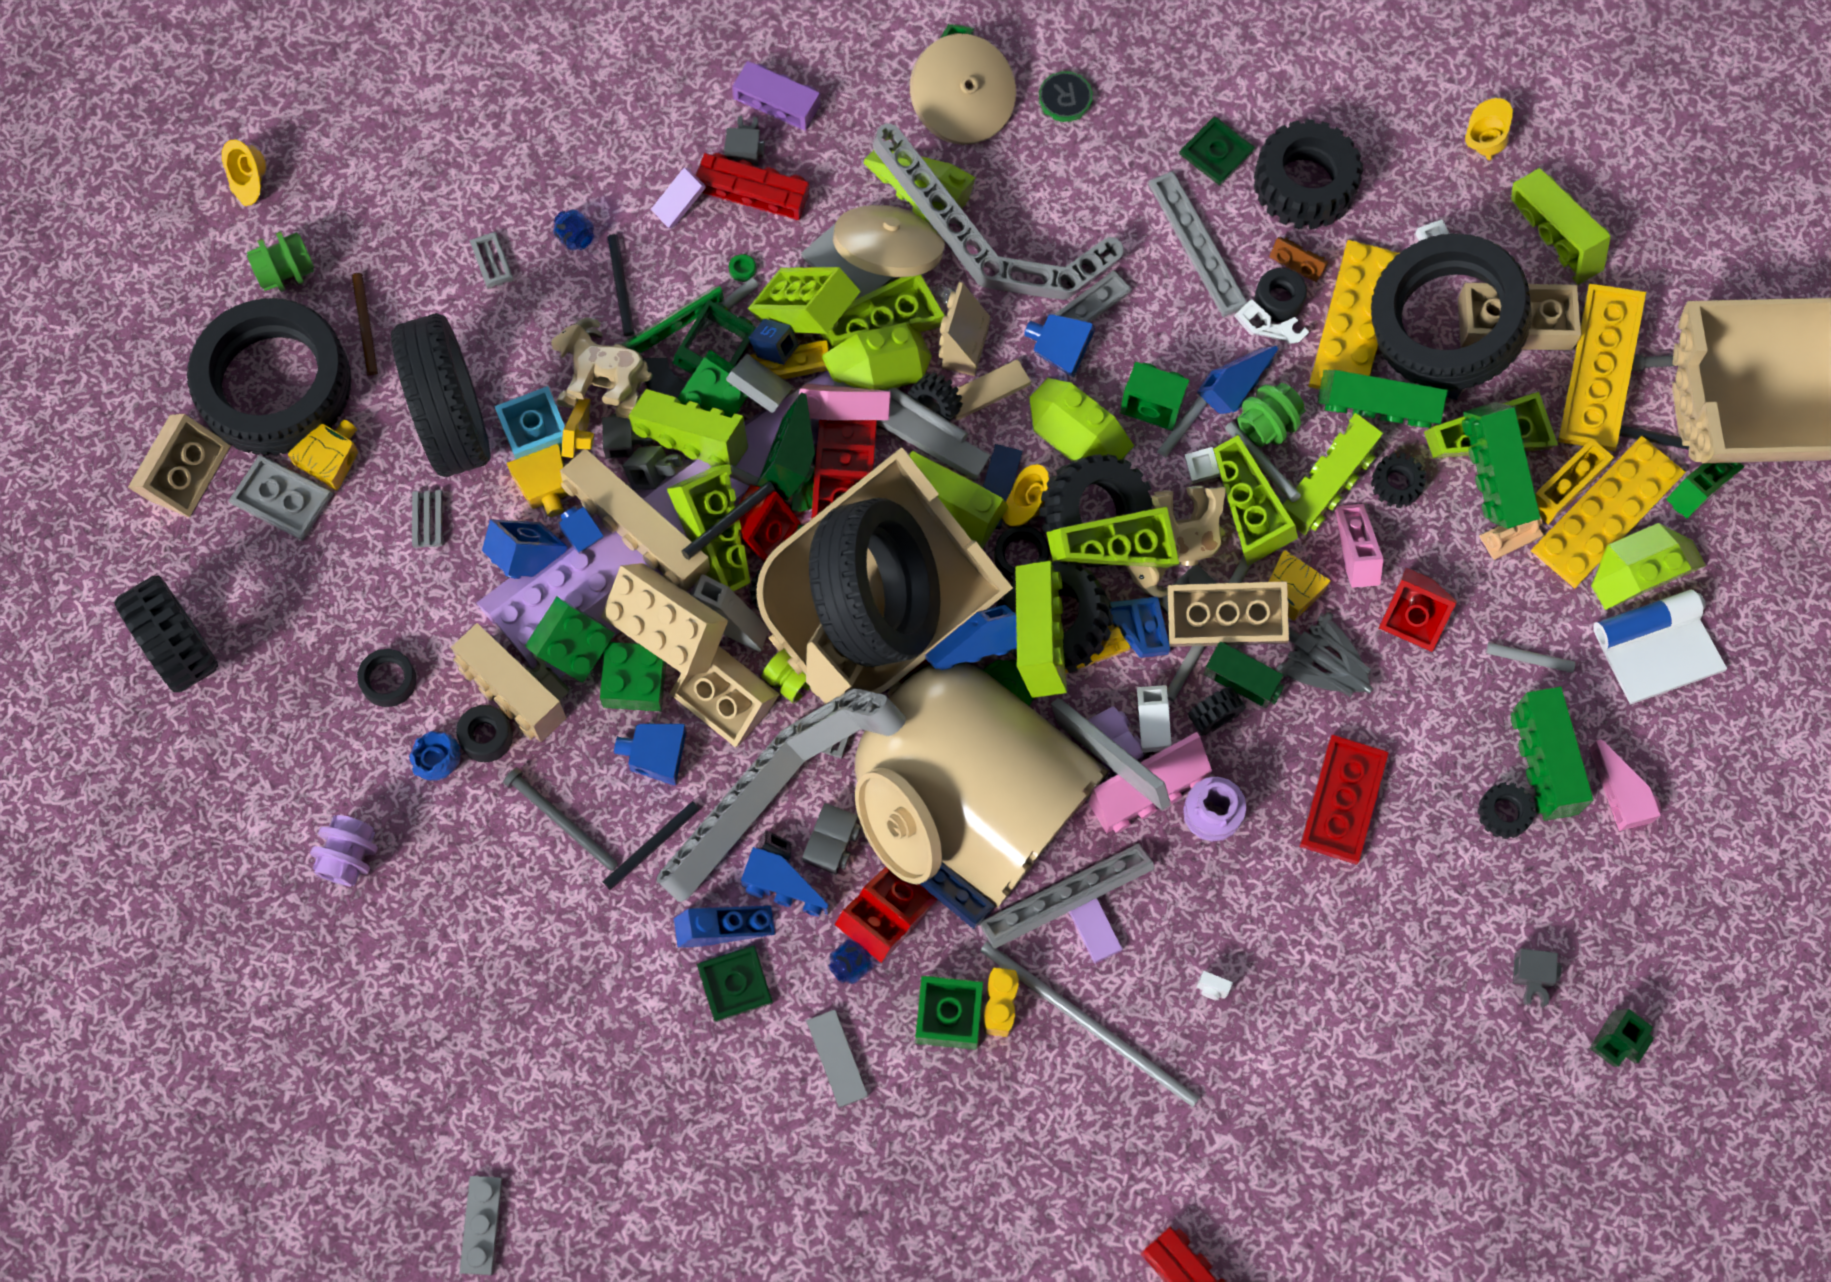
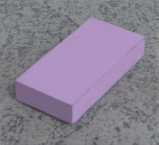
(678, 198)
(1095, 931)

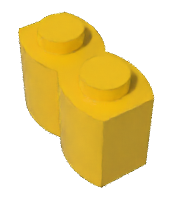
(1001, 994)

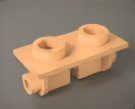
(1503, 540)

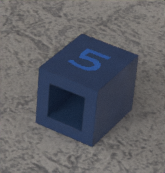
(773, 341)

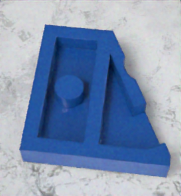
(1142, 625)

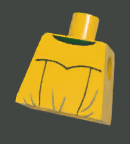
(326, 453)
(1303, 583)

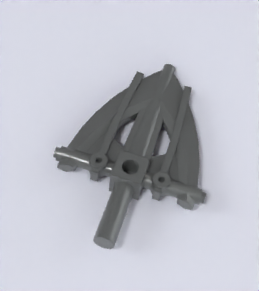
(1346, 674)

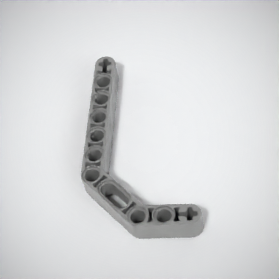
(971, 236)
(768, 775)

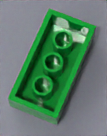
(1381, 396)
(1500, 465)
(1551, 754)

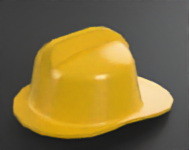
(1489, 127)
(239, 162)
(1026, 495)

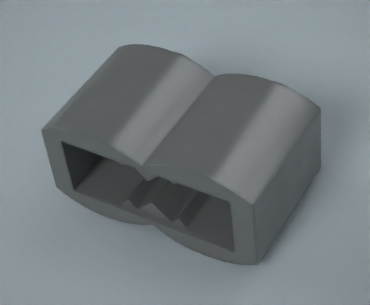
(831, 839)

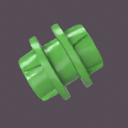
(280, 261)
(1271, 414)

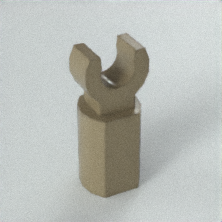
(548, 679)

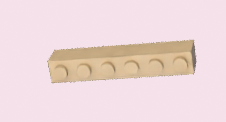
(632, 519)

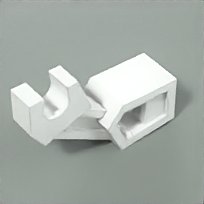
(1281, 332)

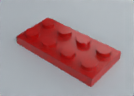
(1344, 799)

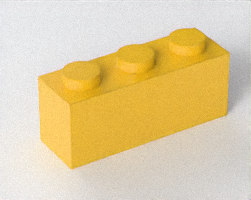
(1571, 480)

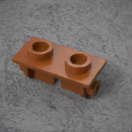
(1292, 256)

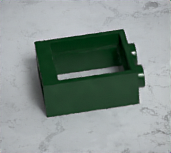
(720, 315)
(1245, 675)

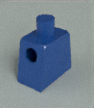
(1061, 341)
(654, 750)

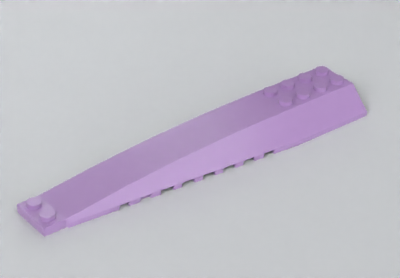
(589, 576)

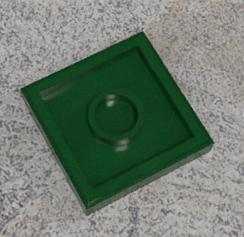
(1217, 151)
(734, 983)

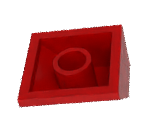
(767, 524)
(1418, 610)

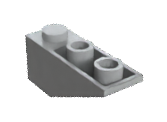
(742, 622)

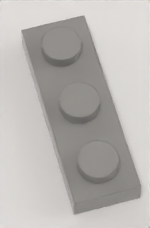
(481, 1225)

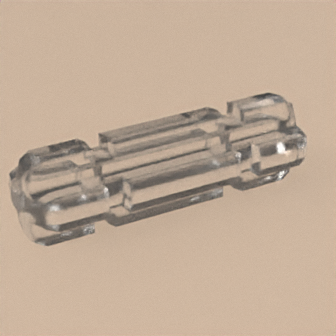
(941, 293)

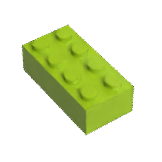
(806, 298)

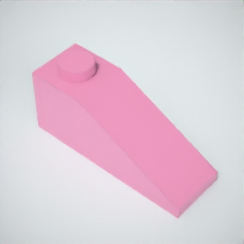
(846, 403)
(1359, 546)
(1626, 792)

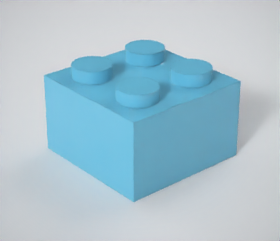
(531, 422)

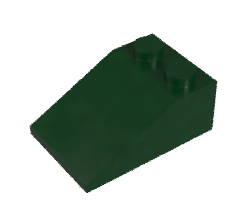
(791, 452)

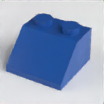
(521, 547)

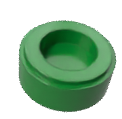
(742, 267)

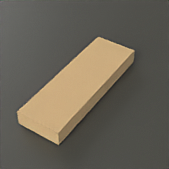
(992, 388)

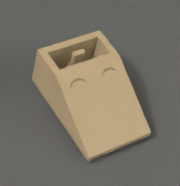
(963, 332)

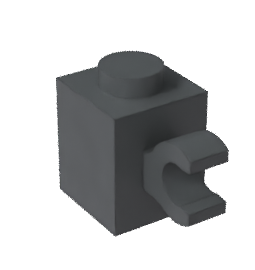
(744, 142)
(619, 437)
(650, 467)
(1536, 971)

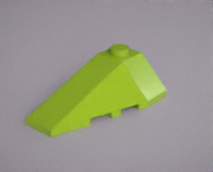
(954, 179)
(969, 503)

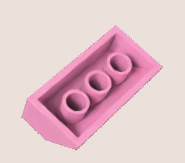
(1178, 766)

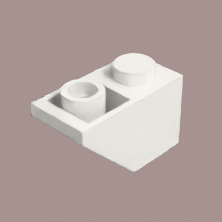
(1154, 718)

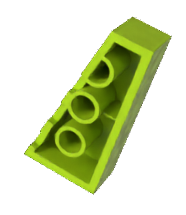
(1562, 223)
(895, 303)
(690, 428)
(1535, 429)
(1333, 474)
(699, 505)
(1256, 510)
(1122, 540)
(1040, 629)

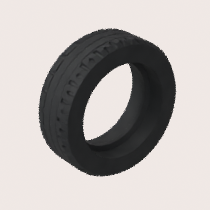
(1443, 257)
(250, 324)
(440, 395)
(843, 588)

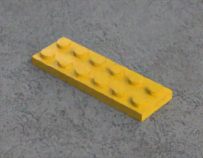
(1348, 332)
(1602, 366)
(1608, 511)

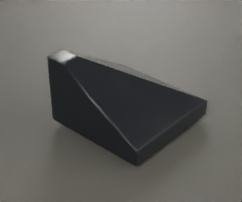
(775, 844)

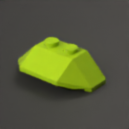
(880, 358)
(1076, 422)
(1644, 563)

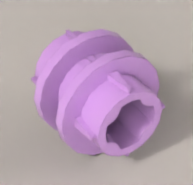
(1208, 824)
(343, 851)

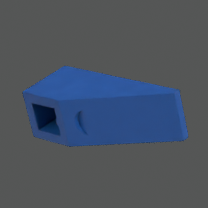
(1230, 383)
(579, 529)
(981, 635)
(772, 873)
(722, 925)

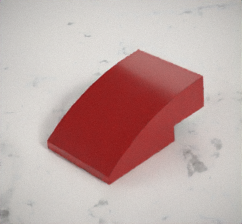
(884, 913)

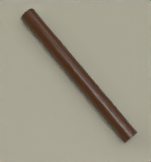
(364, 324)

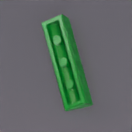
(673, 321)

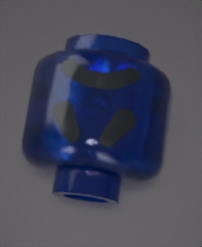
(573, 229)
(850, 962)

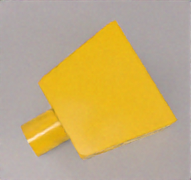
(540, 479)

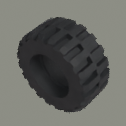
(1303, 204)
(1113, 475)
(1093, 618)
(166, 634)

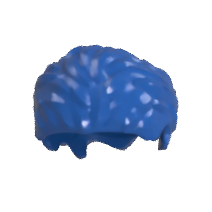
(435, 756)

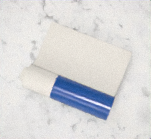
(1659, 646)

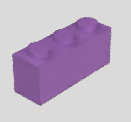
(776, 95)

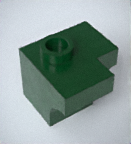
(1623, 1037)

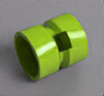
(781, 674)

